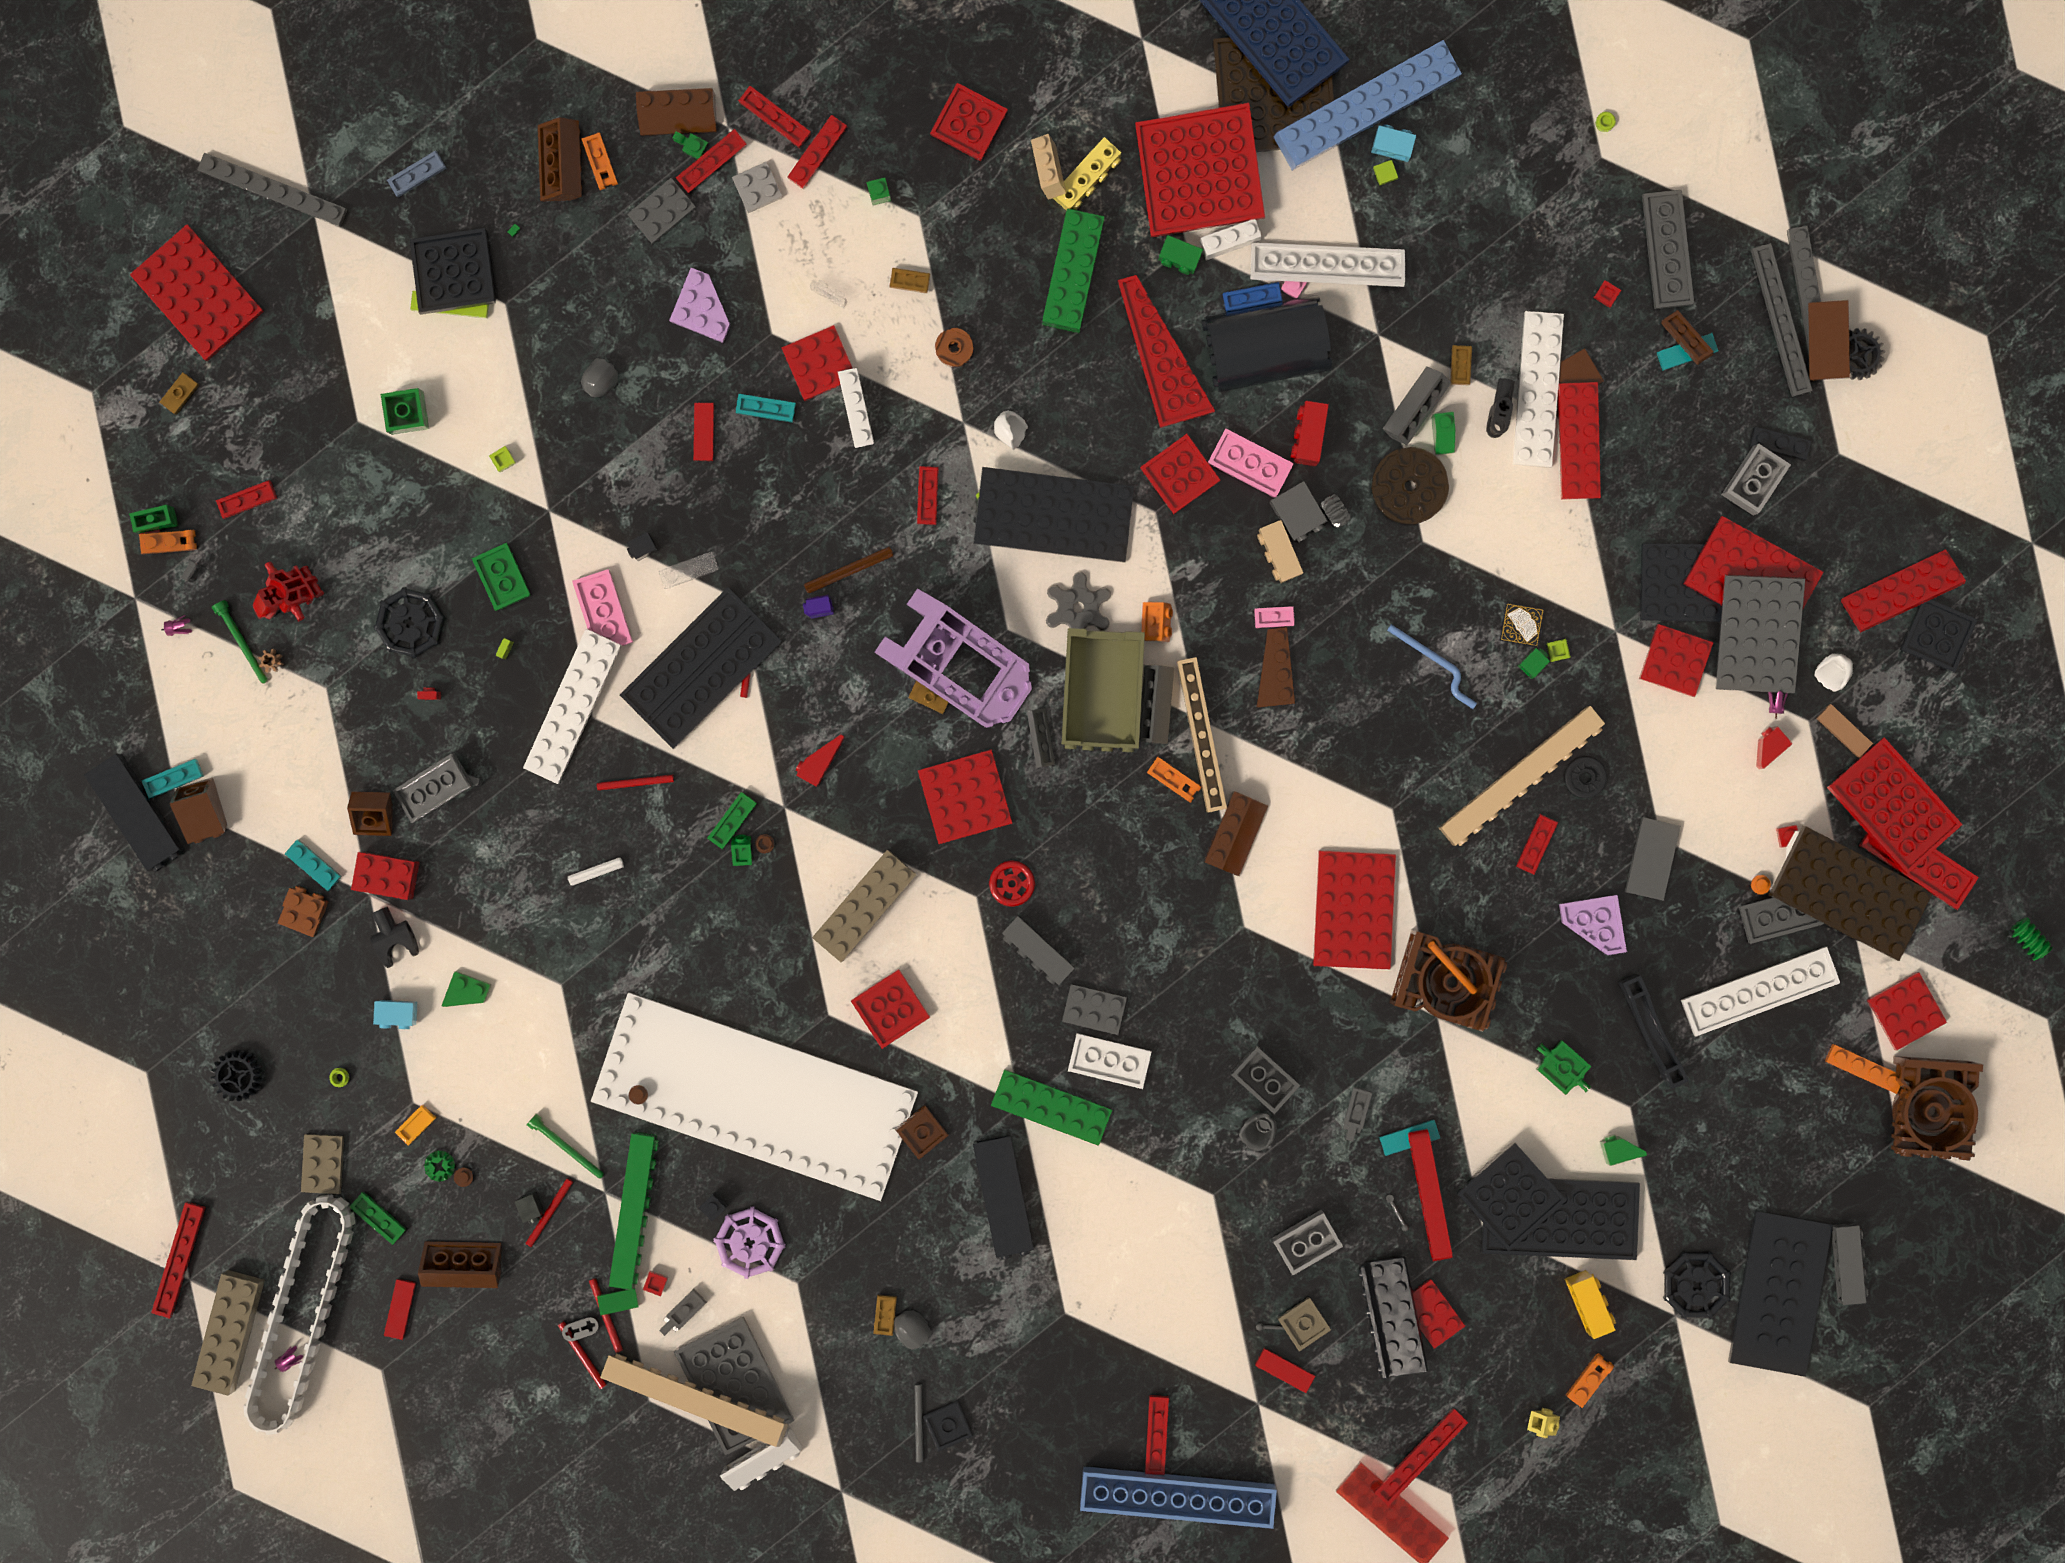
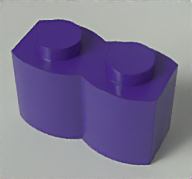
(818, 606)

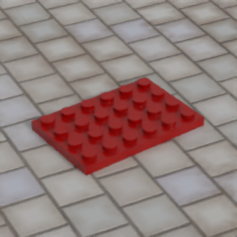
(196, 292)
(1741, 552)
(1894, 806)
(1354, 910)

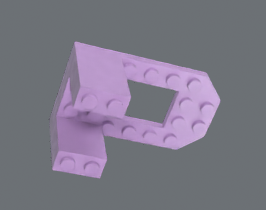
(935, 645)

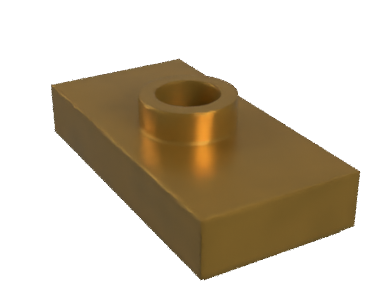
(909, 280)
(1461, 365)
(179, 393)
(928, 698)
(885, 1315)

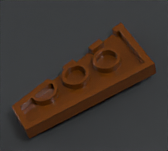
(1276, 674)

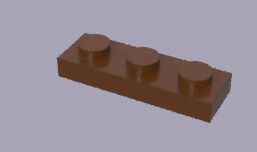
(1687, 337)

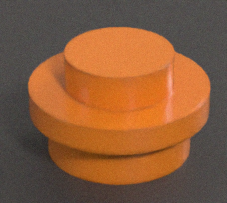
(1760, 884)

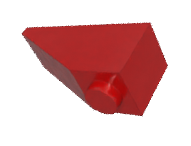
(817, 764)

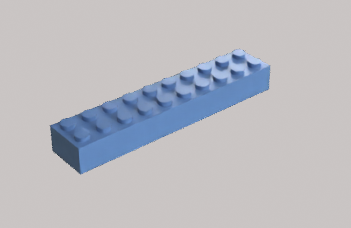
(1367, 105)
(1178, 1497)

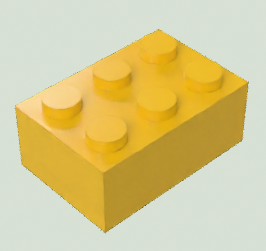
(1590, 1304)

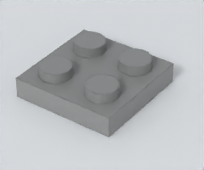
(757, 187)

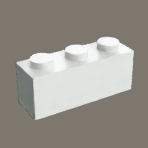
(1230, 239)

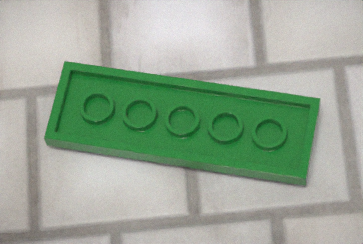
(1051, 1107)

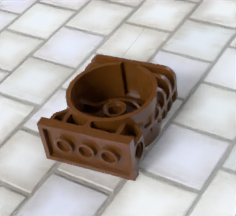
(1471, 1013)
(1956, 1139)

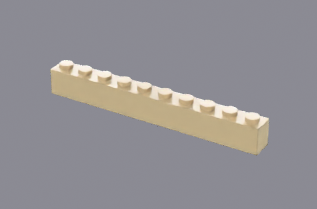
(1521, 775)
(695, 1401)

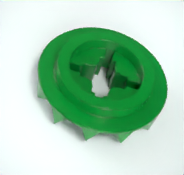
(448, 1165)

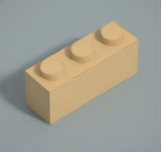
(1048, 166)
(1279, 552)

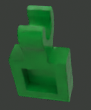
(693, 145)

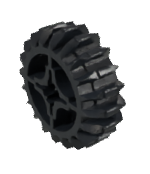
(1861, 361)
(240, 1082)

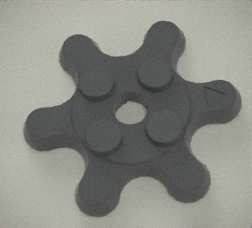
(1078, 593)

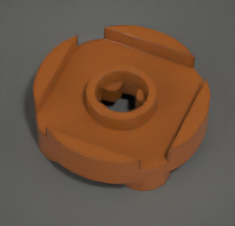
(964, 343)

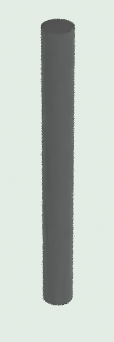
(919, 1423)

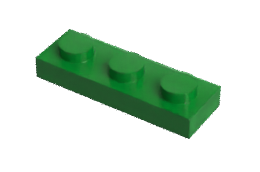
(732, 820)
(378, 1218)

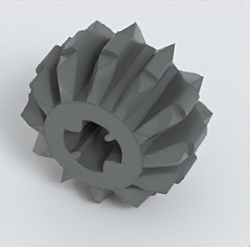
(1335, 511)

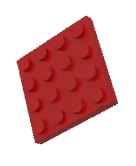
(965, 796)

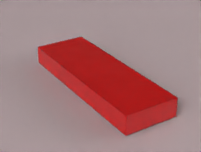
(703, 431)
(927, 495)
(246, 499)
(1536, 844)
(400, 1309)
(1285, 1370)

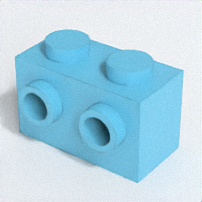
(1393, 143)
(395, 1013)

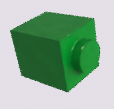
(878, 191)
(1534, 662)

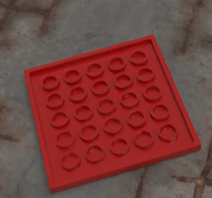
(1200, 170)

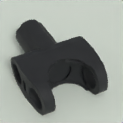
(1504, 399)
(391, 935)

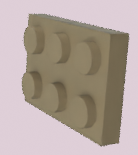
(322, 1163)

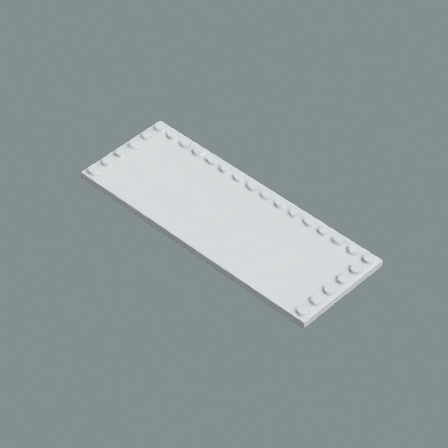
(755, 1096)

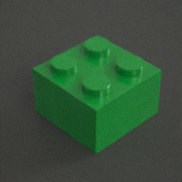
(404, 411)

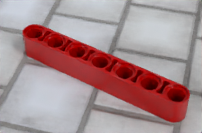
(1430, 1195)

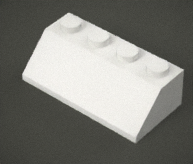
(759, 1461)

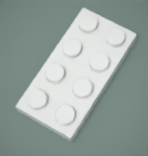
(1109, 1061)

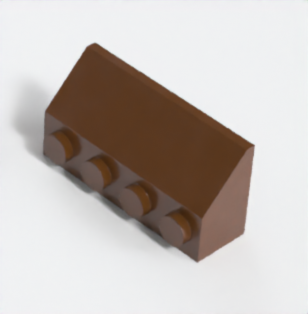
(677, 111)
(559, 160)
(1235, 833)
(460, 1264)

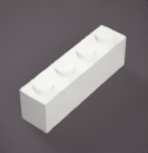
(856, 407)

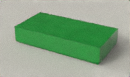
(617, 1301)

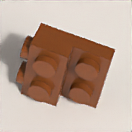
(303, 911)

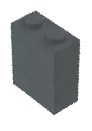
(1298, 512)

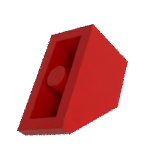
(1770, 746)

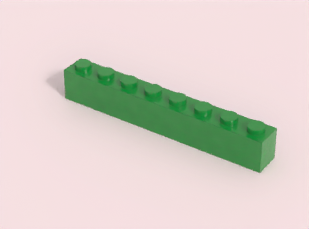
(633, 1209)

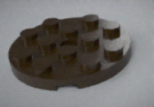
(1410, 465)

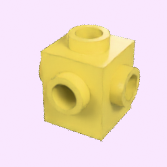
(1544, 1423)

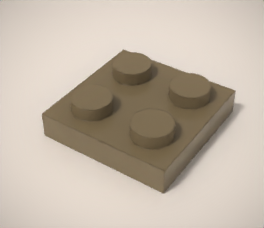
(1304, 1324)

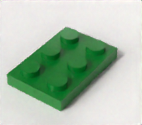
(501, 576)

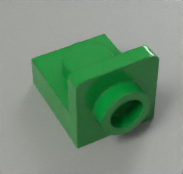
(741, 850)

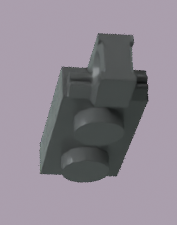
(1356, 1112)
(683, 1312)

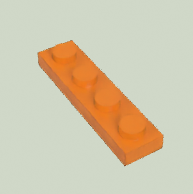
(1862, 1068)

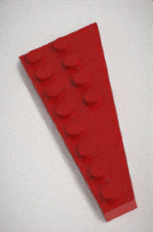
(1168, 376)

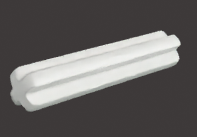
(595, 871)

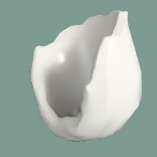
(1010, 428)
(1834, 671)

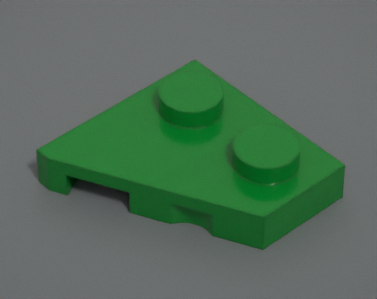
(465, 991)

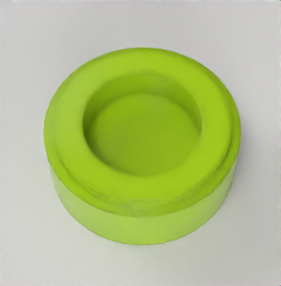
(1605, 121)

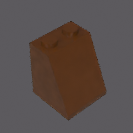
(199, 811)

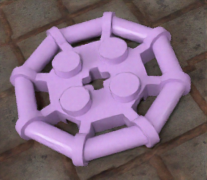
(759, 1248)

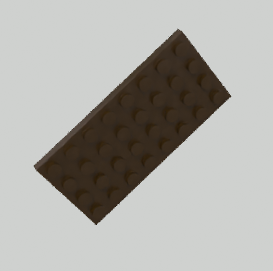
(1850, 893)

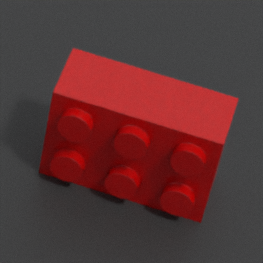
(1309, 433)
(385, 875)

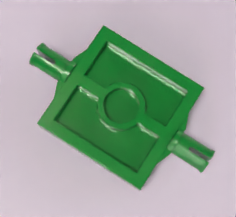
(1563, 1067)

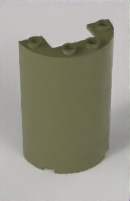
(1103, 690)

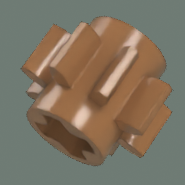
(266, 658)

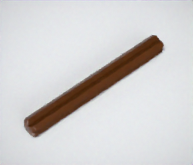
(848, 570)

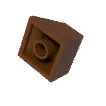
(370, 813)

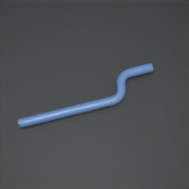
(1438, 659)

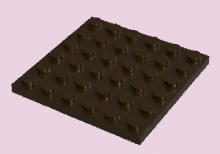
(1242, 83)

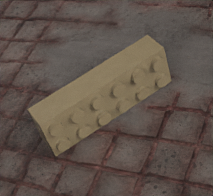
(864, 906)
(228, 1332)

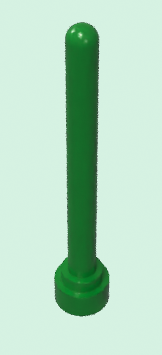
(221, 609)
(537, 1124)

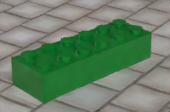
(1073, 270)

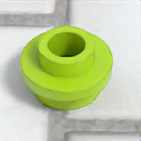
(333, 1077)

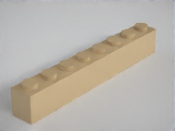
(1201, 735)

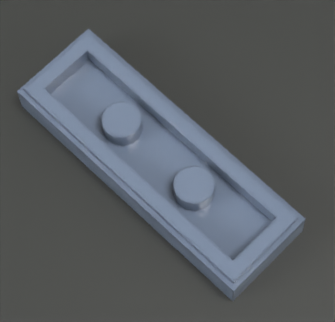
(416, 174)

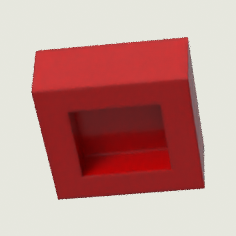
(1607, 294)
(428, 694)
(1785, 834)
(655, 1283)

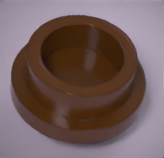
(764, 843)
(638, 1094)
(463, 1177)

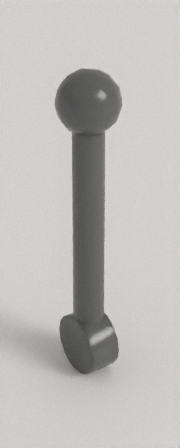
(1405, 1227)
(1260, 1326)

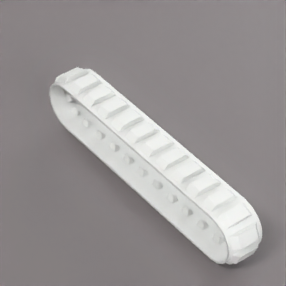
(259, 1372)

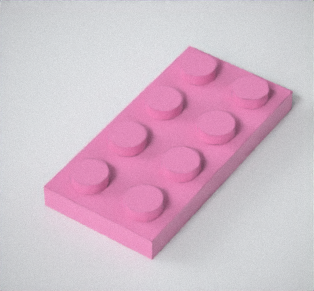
(1250, 463)
(602, 607)

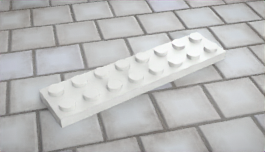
(1327, 264)
(1538, 389)
(572, 706)
(1760, 991)

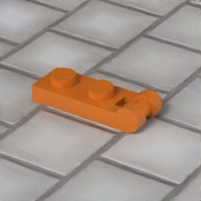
(599, 160)
(167, 542)
(1173, 779)
(1589, 1380)

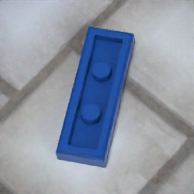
(1252, 297)

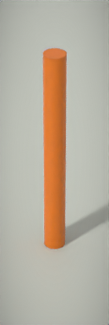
(1452, 967)

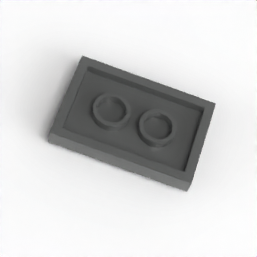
(661, 211)
(1094, 1009)

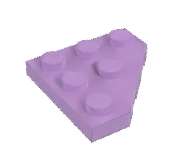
(700, 307)
(1597, 922)

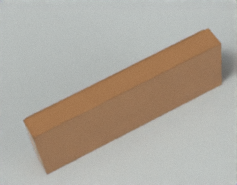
(1844, 730)

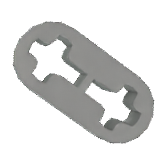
(582, 1333)

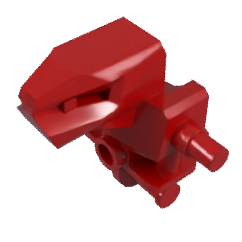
(286, 592)

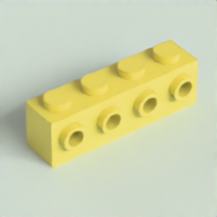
(1088, 174)

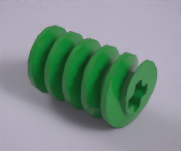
(2031, 938)

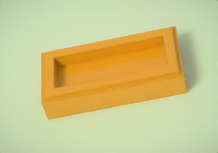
(415, 1125)

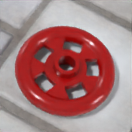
(1028, 883)

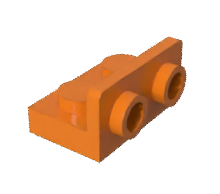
(1157, 621)

